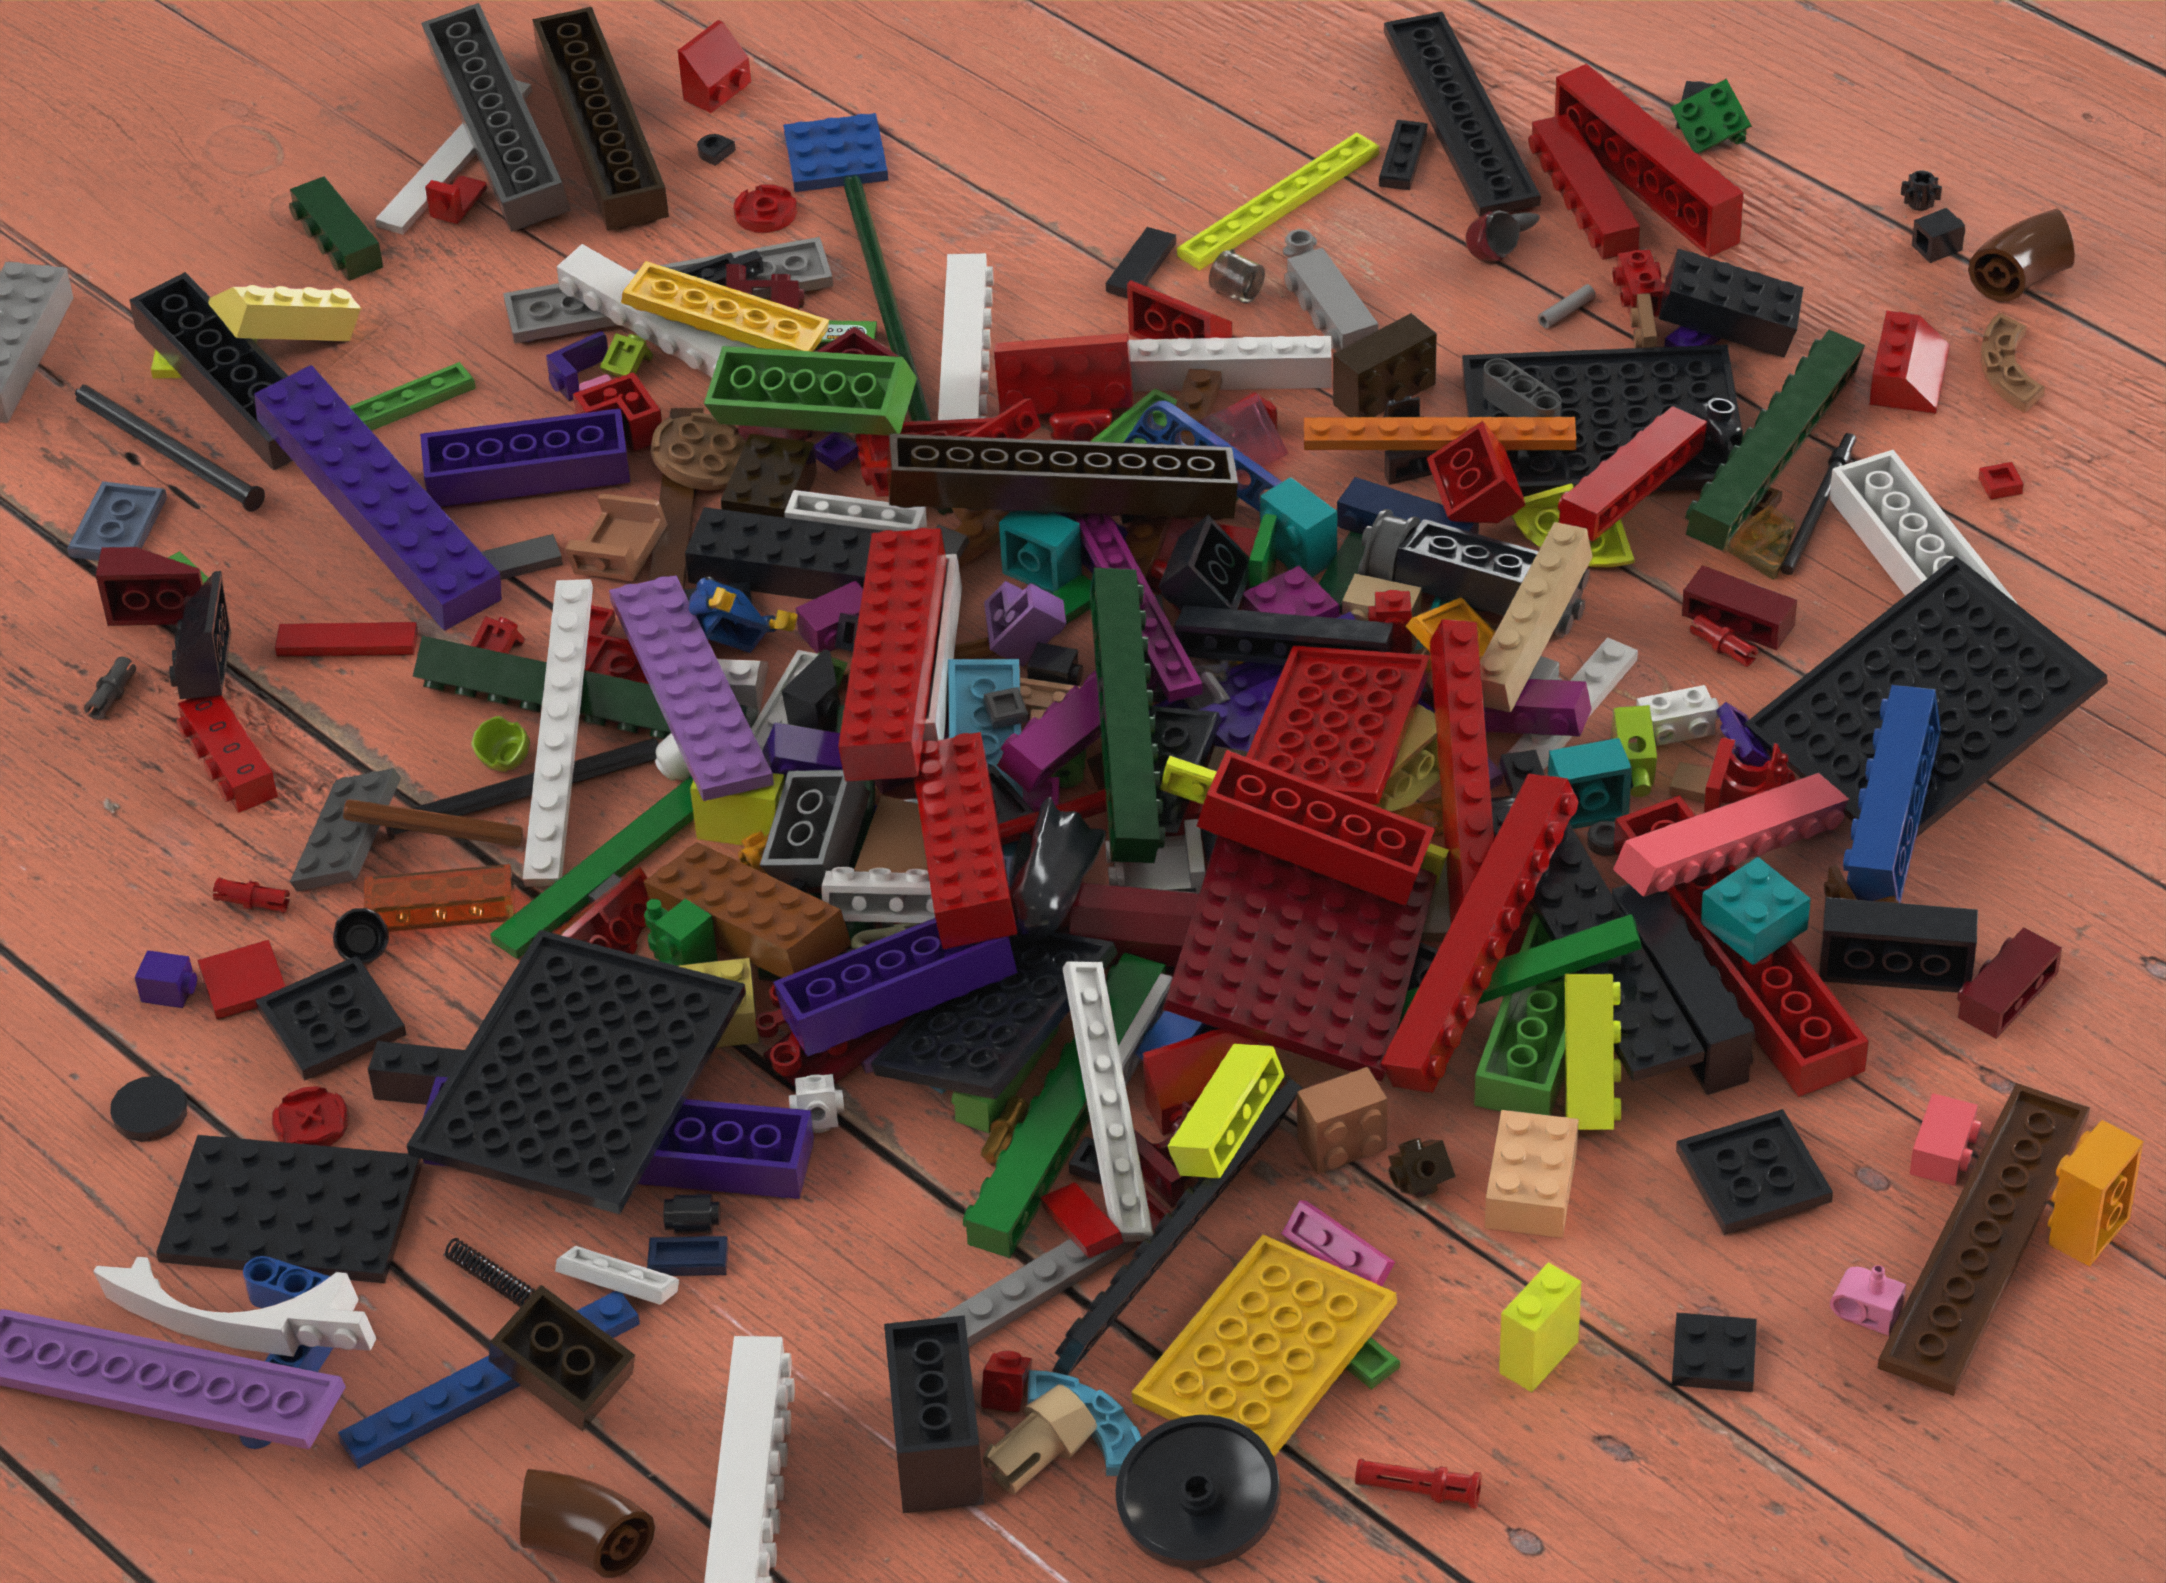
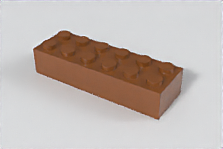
(752, 911)

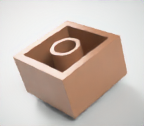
(1342, 1120)

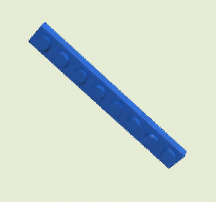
(459, 1393)

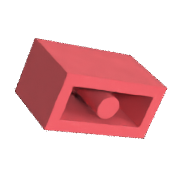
(1944, 1139)

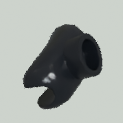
(1720, 422)

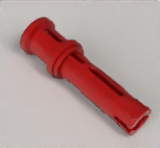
(1444, 1485)

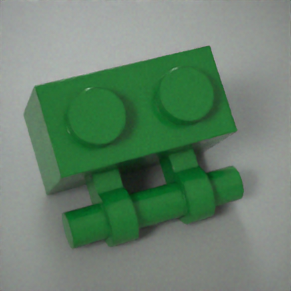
(680, 935)

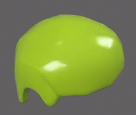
(500, 744)

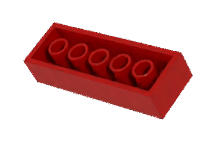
(1315, 827)

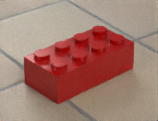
(1065, 373)

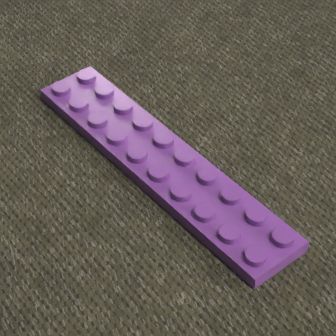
(691, 688)
(165, 1379)

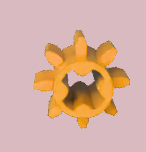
(753, 850)

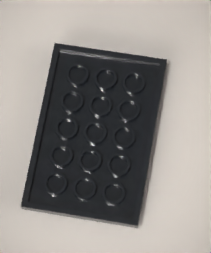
(991, 1032)
(291, 1204)

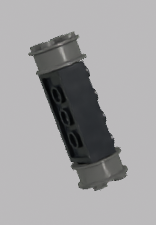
(1454, 564)

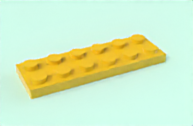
(722, 310)

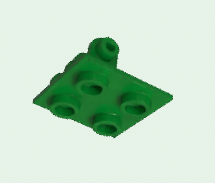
(1712, 117)

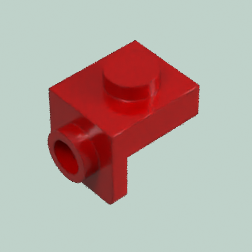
(1004, 1381)

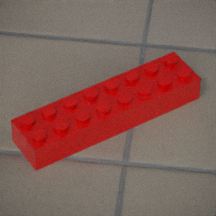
(1652, 161)
(963, 842)

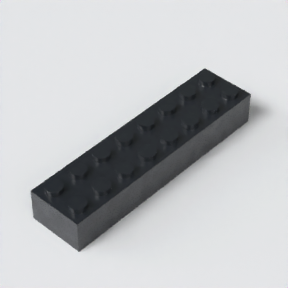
(210, 358)

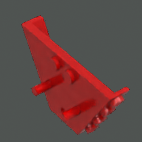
(1013, 423)

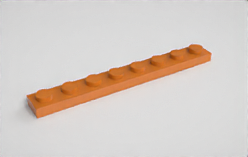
(1435, 432)

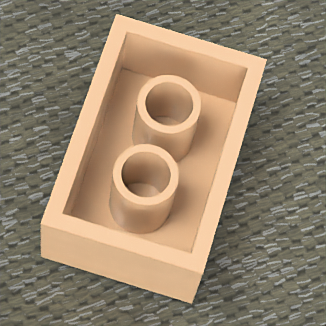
(1531, 1173)

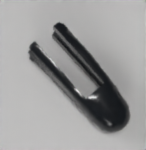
(1050, 869)

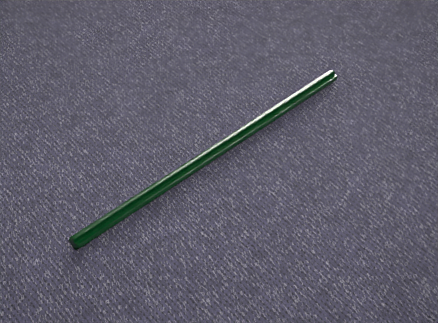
(884, 293)

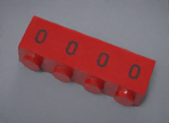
(226, 751)

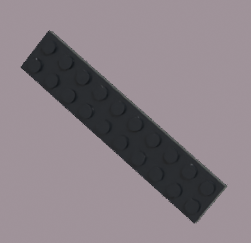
(1461, 114)
(1575, 899)
(1167, 1236)

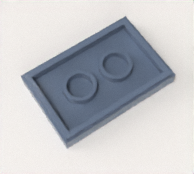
(117, 518)

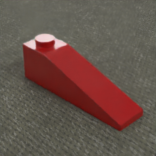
(614, 917)

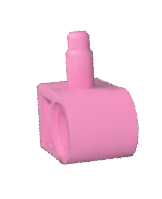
(1869, 1299)

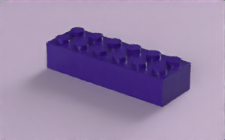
(525, 458)
(885, 984)

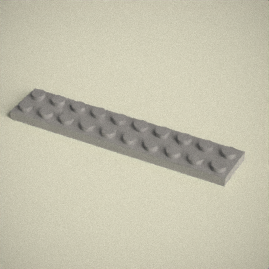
(551, 313)

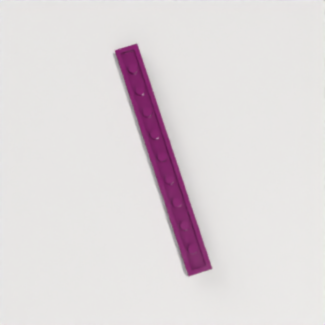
(1165, 651)

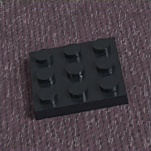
(330, 1017)
(1754, 1171)

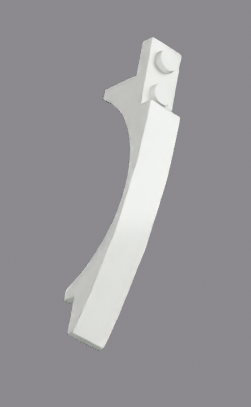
(311, 1319)

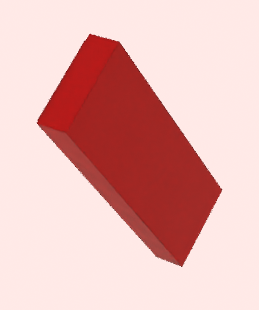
(1082, 1220)

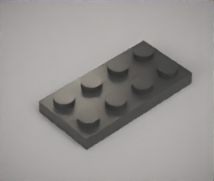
(341, 846)

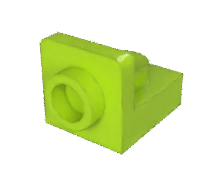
(625, 355)

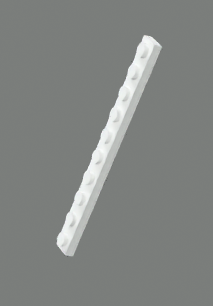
(558, 733)

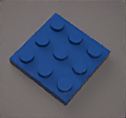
(833, 148)

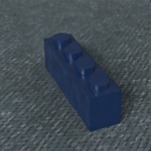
(1364, 500)

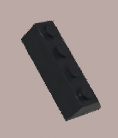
(202, 642)

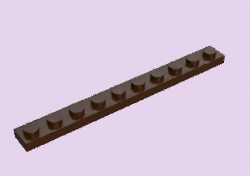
(1196, 400)

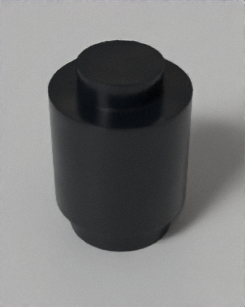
(691, 1214)

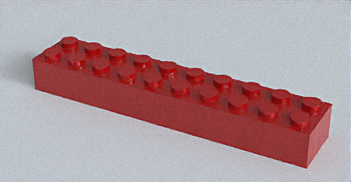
(893, 655)
(1782, 994)

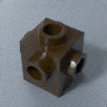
(1420, 1166)

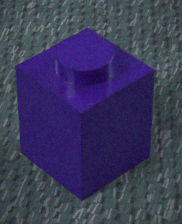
(165, 979)

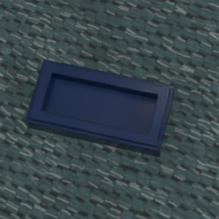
(688, 1255)

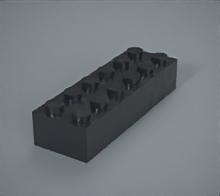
(777, 553)
(1694, 987)

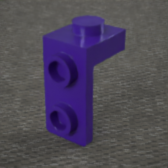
(572, 359)

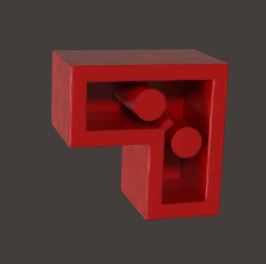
(637, 407)

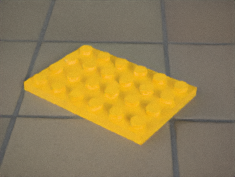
(1267, 1343)

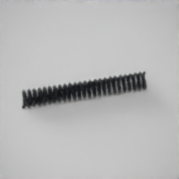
(486, 1268)

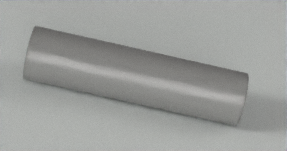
(1566, 306)

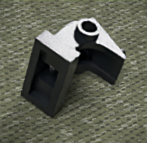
(1405, 464)

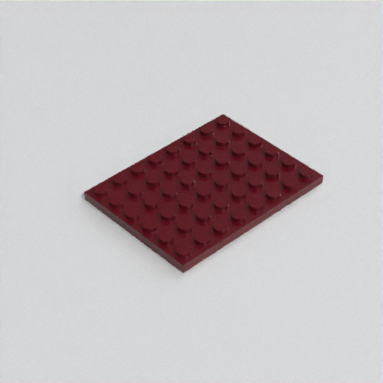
(1298, 958)

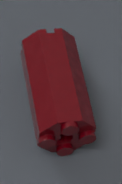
(1134, 918)

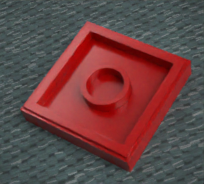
(240, 978)

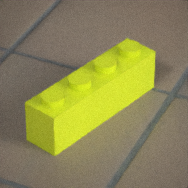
(1590, 1050)
(1226, 1111)

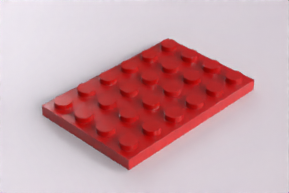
(1341, 717)

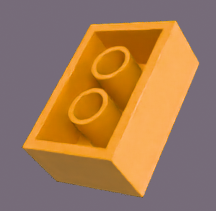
(2094, 1192)

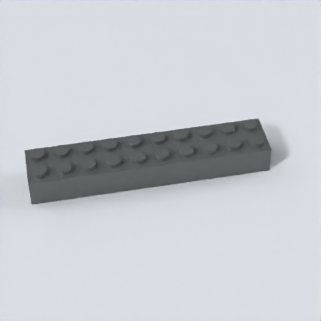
(496, 117)

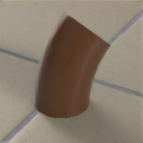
(2022, 256)
(583, 1522)

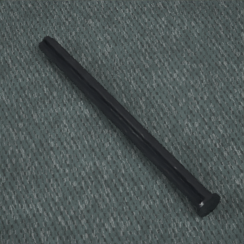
(249, 496)
(522, 786)

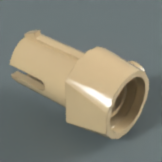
(1054, 1427)

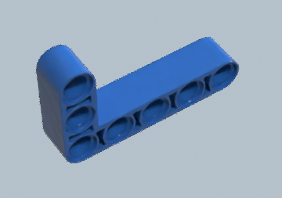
(1170, 435)
(272, 1283)

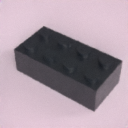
(1731, 303)
(1897, 945)

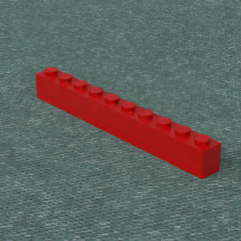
(1461, 754)
(1480, 933)

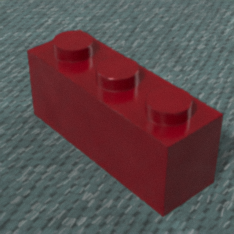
(1741, 605)
(2009, 982)

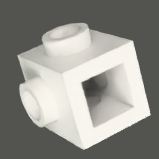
(820, 1097)

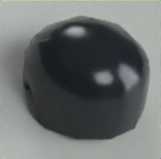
(361, 934)

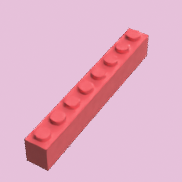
(1730, 834)

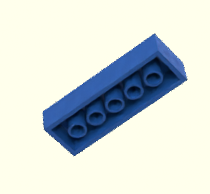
(1894, 794)

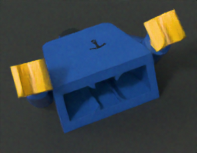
(731, 618)

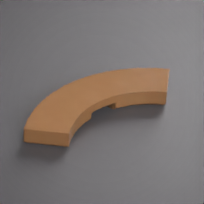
(2001, 367)

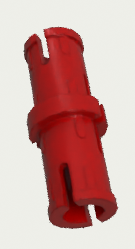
(1723, 640)
(251, 895)

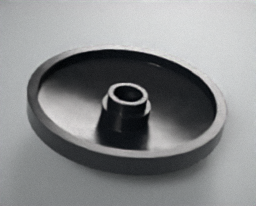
(1198, 1491)

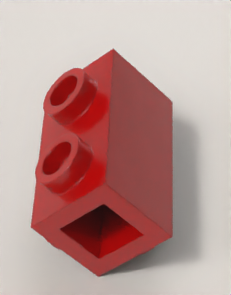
(1636, 275)
(1394, 608)

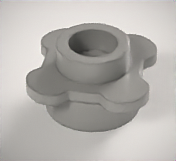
(1299, 242)

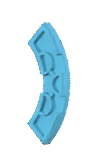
(1114, 1430)

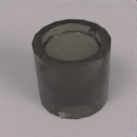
(1236, 276)

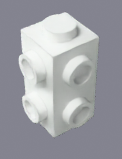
(1681, 714)

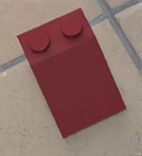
(144, 586)

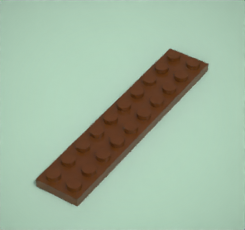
(1983, 1240)

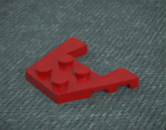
(610, 654)

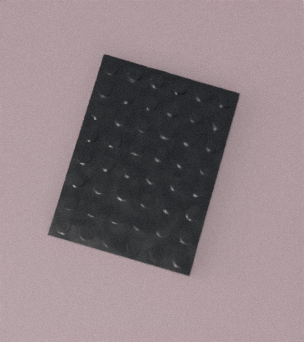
(1612, 400)
(1994, 678)
(577, 1071)

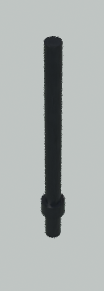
(1838, 457)

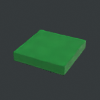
(1263, 555)

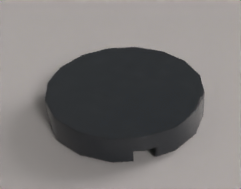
(148, 1108)

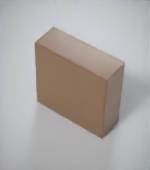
(1690, 782)

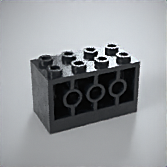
(934, 1414)

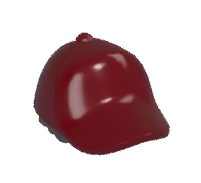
(1497, 234)

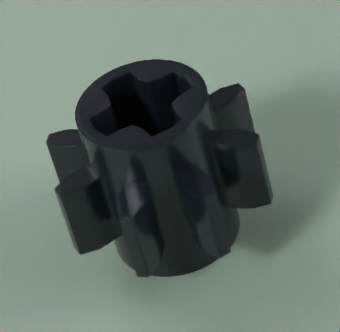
(1921, 190)

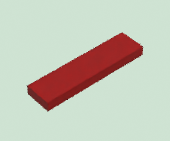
(346, 639)

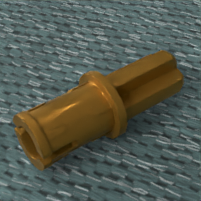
(1003, 1128)

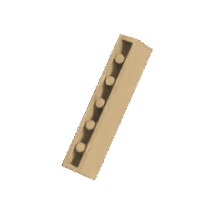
(1533, 615)

